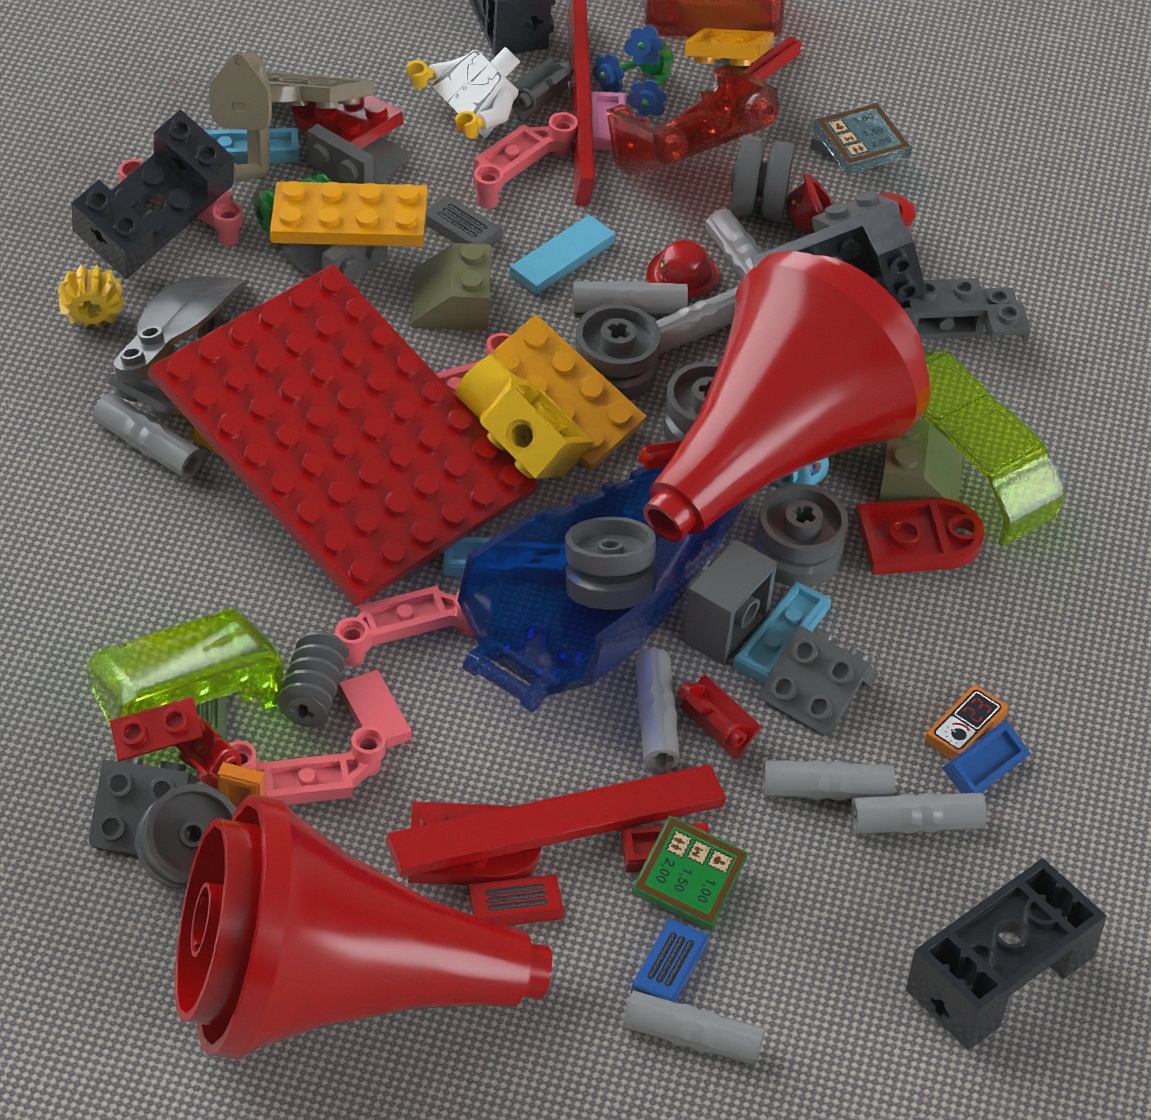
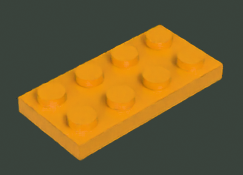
(737, 45)
(349, 214)
(574, 385)

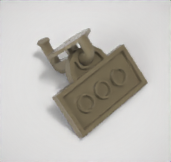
(244, 97)

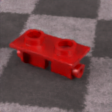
(718, 715)
(156, 728)
(208, 754)

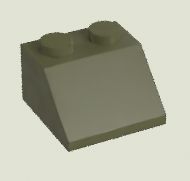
(453, 289)
(920, 466)

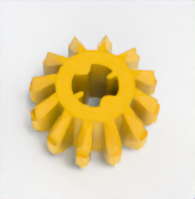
(90, 296)

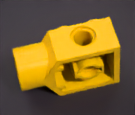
(522, 420)

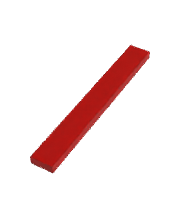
(581, 101)
(554, 820)

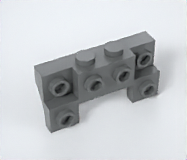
(962, 309)

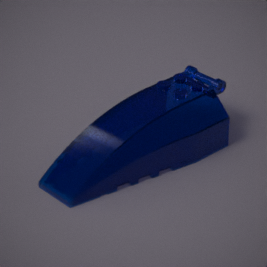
(530, 625)

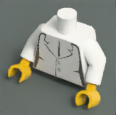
(472, 87)

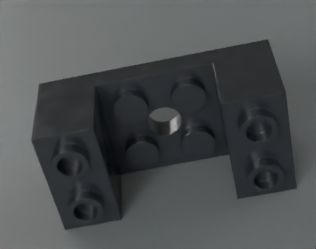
(515, 24)
(184, 172)
(874, 244)
(970, 971)

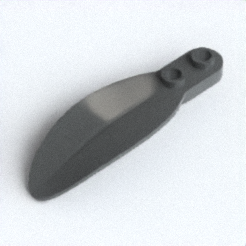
(170, 318)

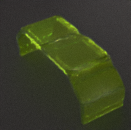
(997, 444)

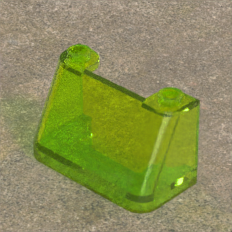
(188, 660)

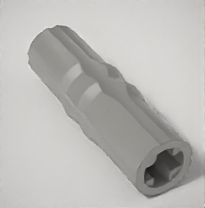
(732, 240)
(650, 297)
(697, 320)
(148, 436)
(657, 710)
(827, 779)
(918, 813)
(694, 1028)

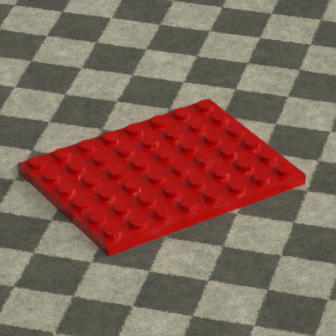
(342, 433)

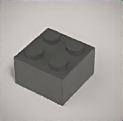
(728, 601)

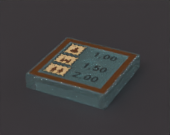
(862, 138)

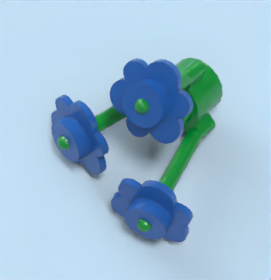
(652, 57)

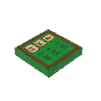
(690, 873)

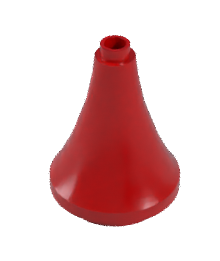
(807, 372)
(305, 937)

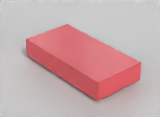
(374, 706)

